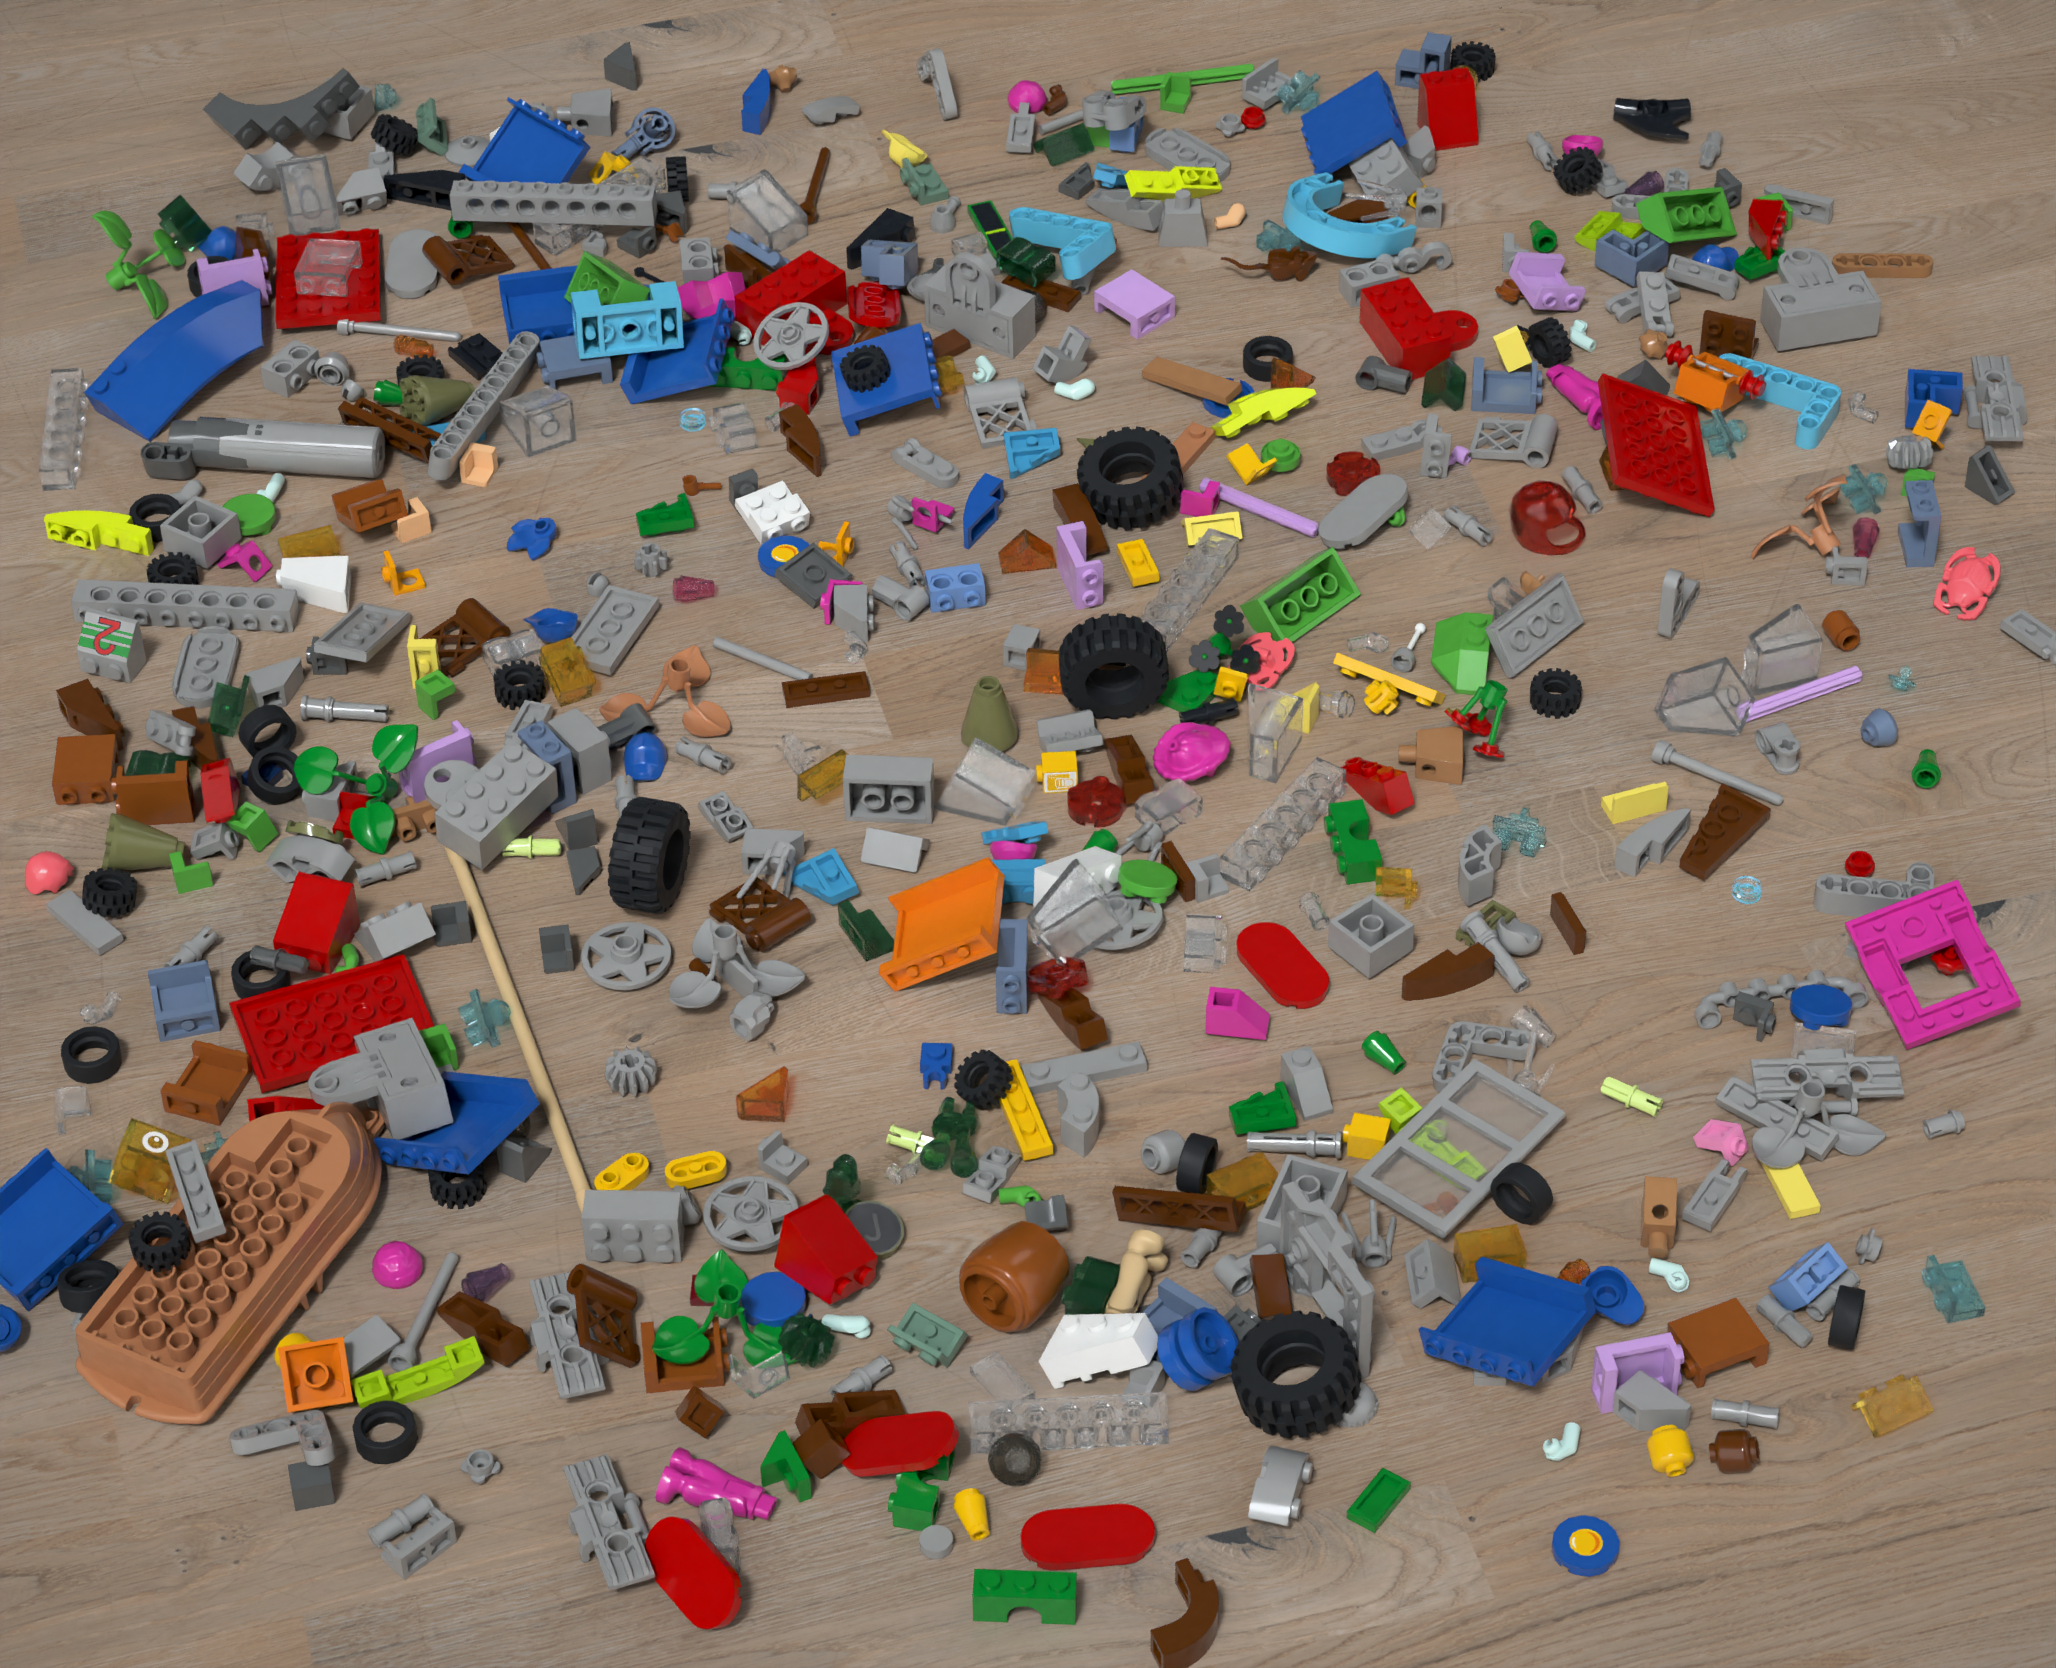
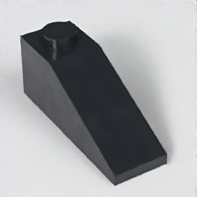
(423, 187)
(887, 227)

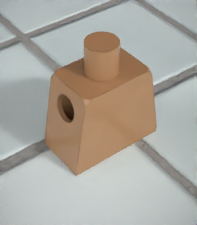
(1436, 754)
(1658, 1223)

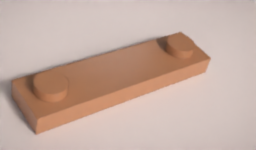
(1192, 444)

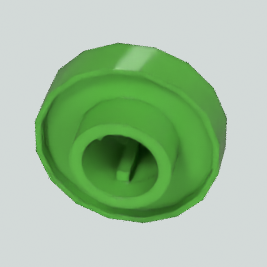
(1284, 451)

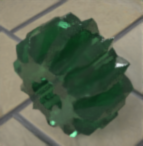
(806, 1339)

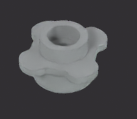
(1230, 124)
(1868, 1246)
(480, 1465)

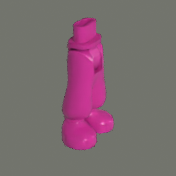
(1579, 390)
(711, 1482)

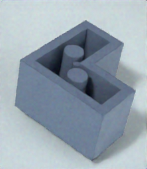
(1434, 56)
(1627, 257)
(889, 262)

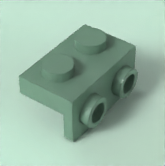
(431, 128)
(928, 1334)

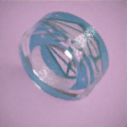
(692, 419)
(1747, 889)

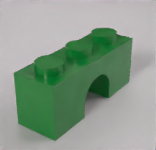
(749, 373)
(1349, 839)
(917, 1503)
(1045, 1591)

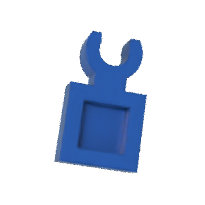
(936, 1063)

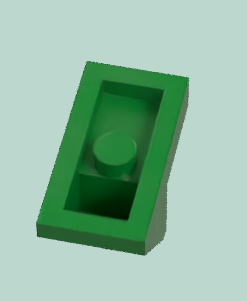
(785, 1465)

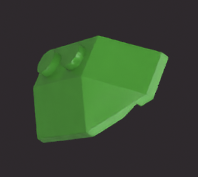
(1462, 651)

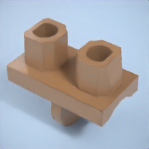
(414, 818)

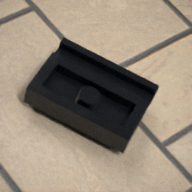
(475, 355)

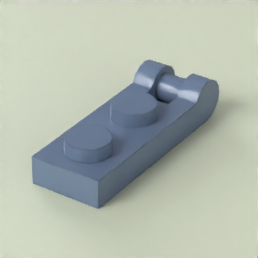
(760, 251)

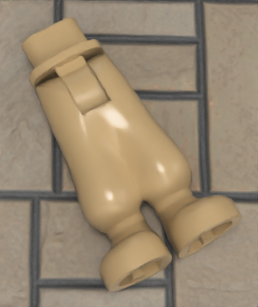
(1141, 1256)

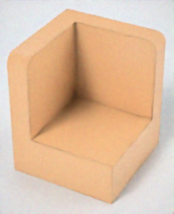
(478, 464)
(413, 525)

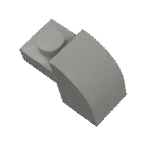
(1066, 360)

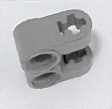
(1115, 113)

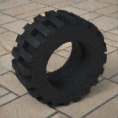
(1125, 453)
(1110, 641)
(649, 855)
(1300, 1406)

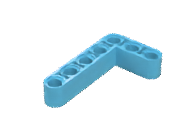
(1081, 240)
(1813, 397)

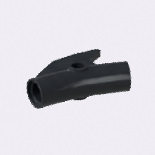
(1654, 116)

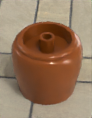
(1013, 1276)

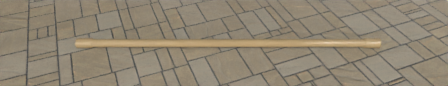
(521, 1027)

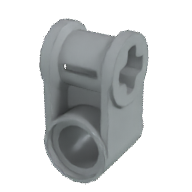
(1779, 747)

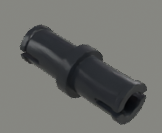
(1210, 712)

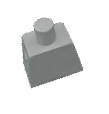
(589, 112)
(1182, 222)

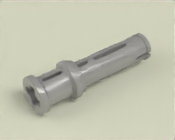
(331, 709)
(1505, 964)
(1310, 1143)

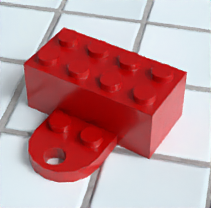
(802, 280)
(1409, 330)

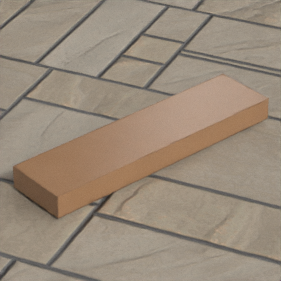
(1191, 380)

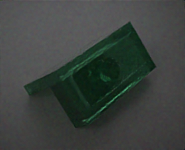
(1065, 144)
(1446, 383)
(227, 707)
(864, 931)

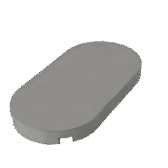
(1185, 150)
(407, 268)
(1363, 511)
(203, 662)

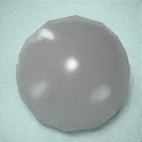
(1518, 937)

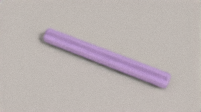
(1264, 509)
(1805, 692)

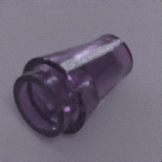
(1646, 185)
(484, 1282)

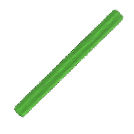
(1198, 77)

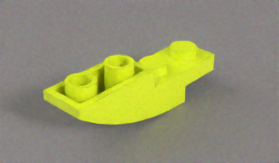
(1164, 184)
(1265, 405)
(94, 528)

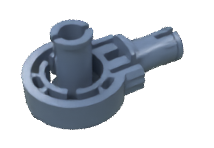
(647, 133)

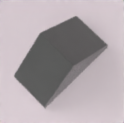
(620, 67)
(671, 210)
(1646, 376)
(1987, 476)
(578, 830)
(521, 1157)

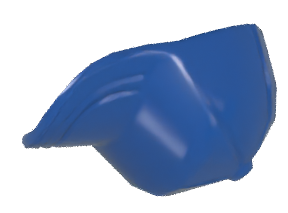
(220, 243)
(1717, 257)
(553, 624)
(645, 757)
(1614, 1295)

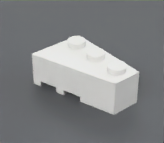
(1098, 862)
(1097, 1344)

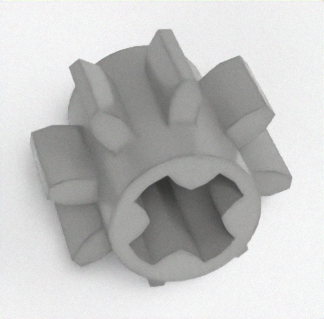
(650, 559)

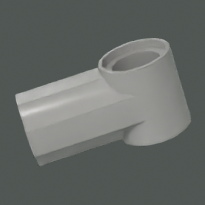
(904, 600)
(1236, 1272)

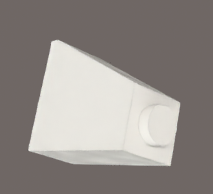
(318, 580)

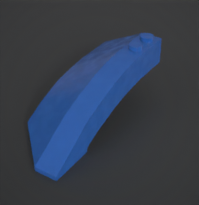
(178, 358)

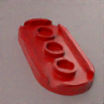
(874, 305)
(1282, 965)
(900, 1443)
(1087, 1536)
(693, 1573)

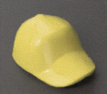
(903, 148)

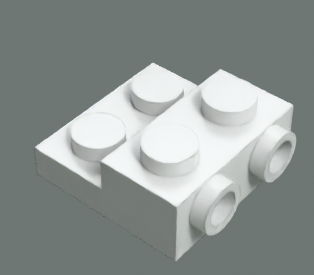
(773, 512)

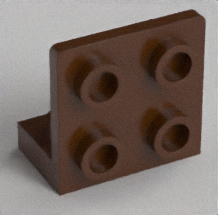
(1728, 334)

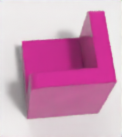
(1201, 504)

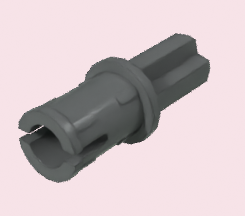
(278, 960)

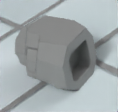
(751, 1015)

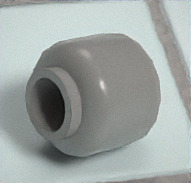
(1162, 1151)

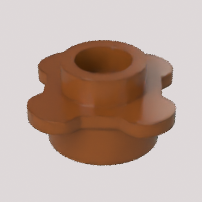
(1509, 291)

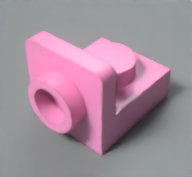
(1723, 1137)

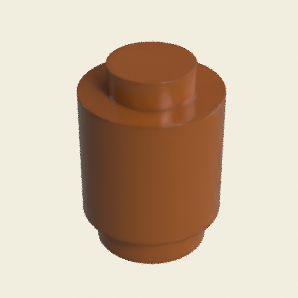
(1841, 630)

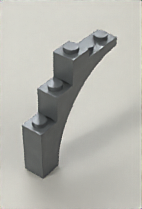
(278, 121)

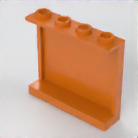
(945, 924)

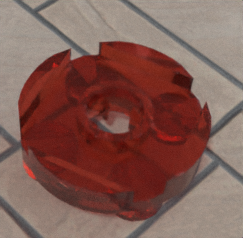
(1338, 471)
(1096, 790)
(1057, 978)

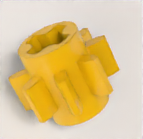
(1381, 697)

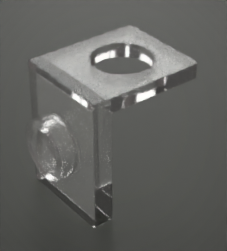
(760, 1377)

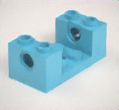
(600, 328)

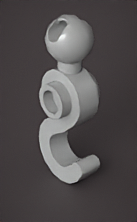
(1412, 259)

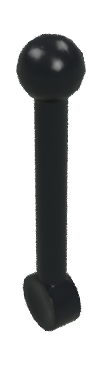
(639, 272)

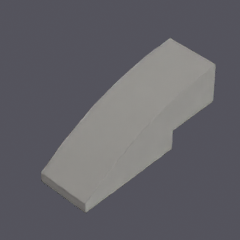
(1128, 210)
(1652, 842)

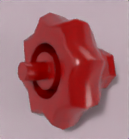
(1947, 960)

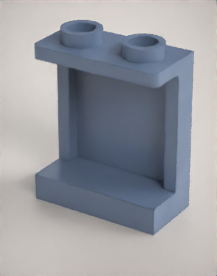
(561, 361)
(1505, 391)
(1920, 538)
(550, 749)
(1012, 967)
(183, 1000)
(1172, 1305)

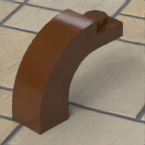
(1193, 1634)

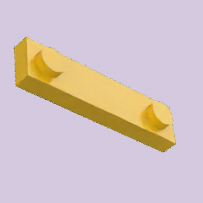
(1424, 694)
(1024, 1117)

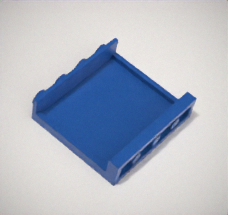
(1351, 124)
(529, 149)
(537, 303)
(680, 369)
(910, 380)
(483, 1115)
(46, 1227)
(1511, 1322)

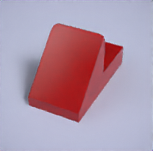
(349, 804)

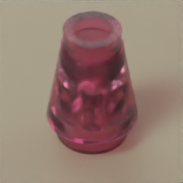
(1864, 536)
(692, 588)

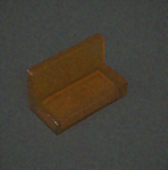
(1042, 672)

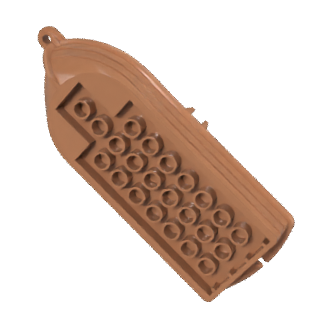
(290, 1202)

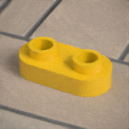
(696, 1170)
(624, 1173)

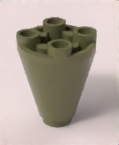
(432, 398)
(989, 716)
(137, 845)

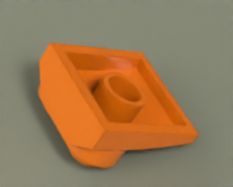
(315, 1375)

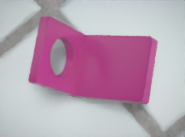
(935, 508)
(242, 554)
(827, 598)

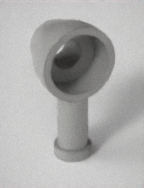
(942, 218)

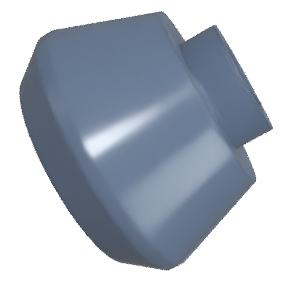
(1879, 728)

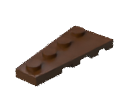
(1725, 827)

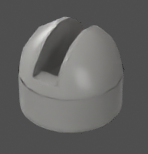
(351, 390)
(596, 584)

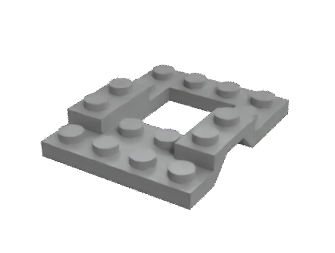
(1316, 1242)

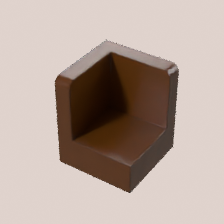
(699, 1411)
(821, 1448)

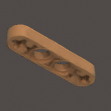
(1909, 264)

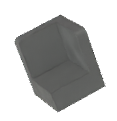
(451, 924)
(556, 949)
(1048, 1213)
(310, 1485)

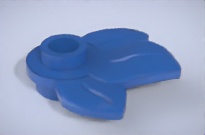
(533, 535)

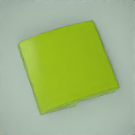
(1602, 224)

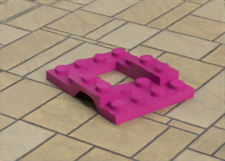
(1917, 929)

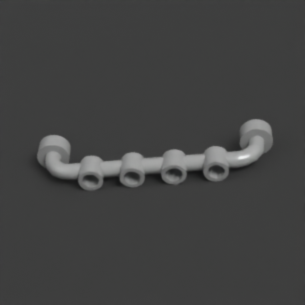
(1708, 1015)

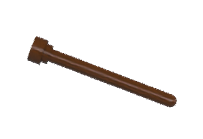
(808, 205)
(528, 245)

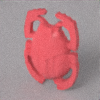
(1967, 583)
(1270, 659)

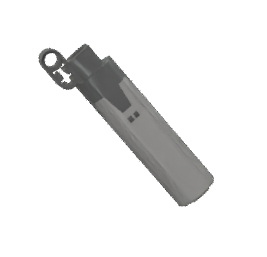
(266, 447)

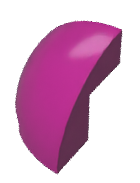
(702, 297)

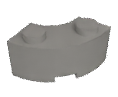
(260, 169)
(309, 856)
(1477, 865)
(1080, 1112)
(1279, 1486)

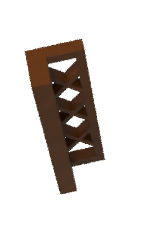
(395, 434)
(1179, 1208)

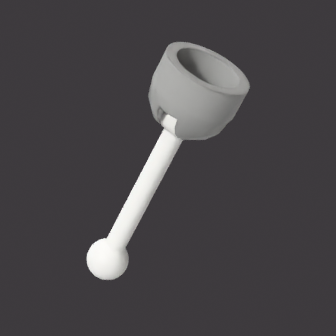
(1407, 658)

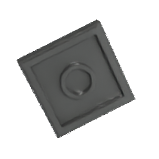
(810, 574)

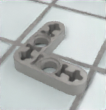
(933, 67)
(1626, 203)
(1676, 601)
(1473, 1042)
(306, 1427)

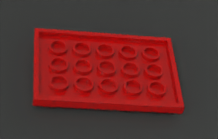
(307, 310)
(1655, 445)
(315, 1021)

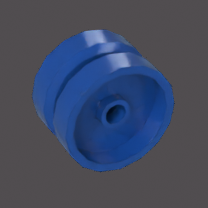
(1197, 1349)

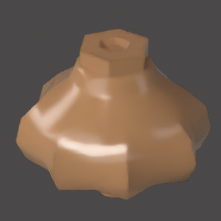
(783, 78)
(1654, 343)
(1529, 582)

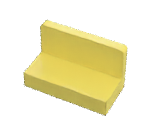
(1197, 526)
(422, 655)
(1635, 802)

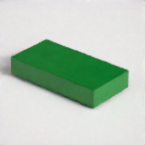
(1378, 1500)

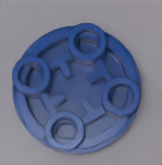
(1820, 1006)
(772, 1299)

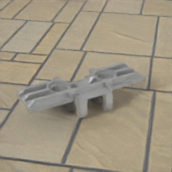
(2003, 400)
(1832, 1070)
(557, 1341)
(598, 1526)

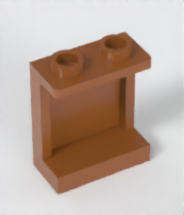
(369, 505)
(84, 769)
(156, 797)
(208, 1083)
(1718, 1340)
(669, 1376)

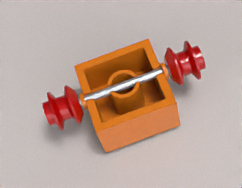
(1711, 379)

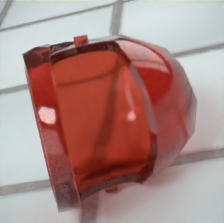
(1540, 508)

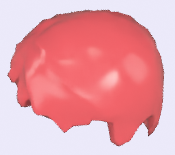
(47, 872)

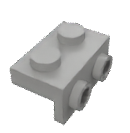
(1263, 84)
(1069, 732)

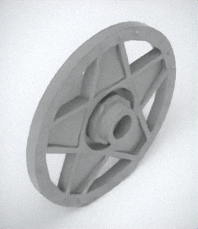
(791, 336)
(1132, 919)
(626, 955)
(749, 1213)

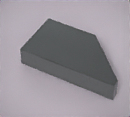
(1078, 183)
(583, 867)

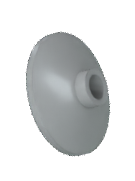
(466, 150)

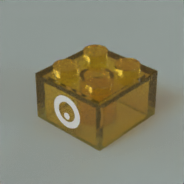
(143, 1163)

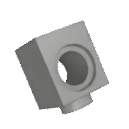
(1428, 207)
(1017, 643)

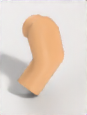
(1233, 218)

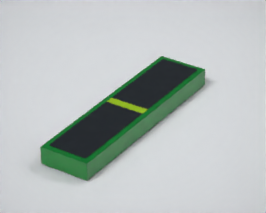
(990, 224)

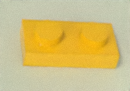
(1138, 562)

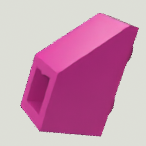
(1235, 1014)

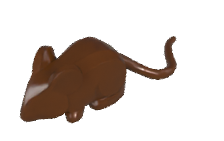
(1284, 264)

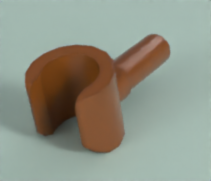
(672, 230)
(692, 487)

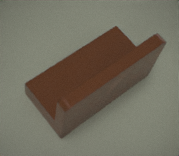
(744, 263)

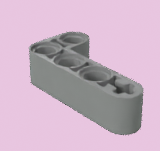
(1864, 895)

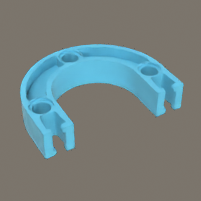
(1308, 222)

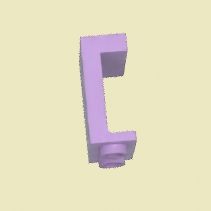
(228, 272)
(1542, 283)
(1136, 301)
(1080, 577)
(452, 747)
(1619, 1361)

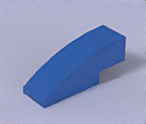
(757, 104)
(982, 508)

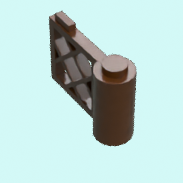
(454, 263)
(475, 625)
(771, 924)
(607, 1298)

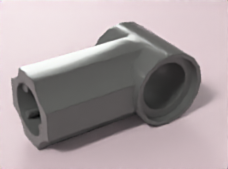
(1376, 373)
(631, 722)

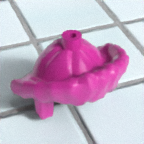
(1190, 751)

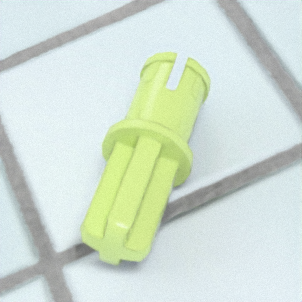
(533, 847)
(1631, 1096)
(908, 1140)

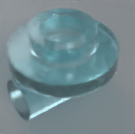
(384, 96)
(1901, 682)

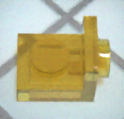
(1396, 883)

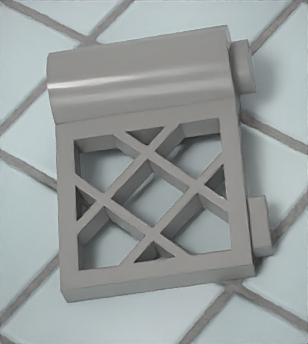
(995, 399)
(1533, 442)

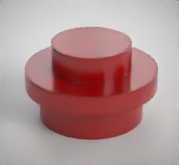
(1253, 117)
(1860, 864)

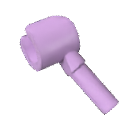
(1459, 455)

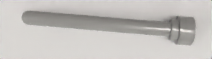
(345, 327)
(1665, 753)
(404, 1354)

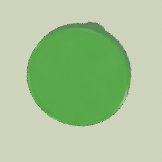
(254, 513)
(1147, 880)

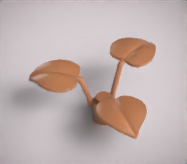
(1823, 535)
(680, 672)

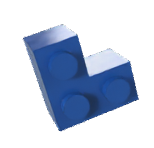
(1931, 385)

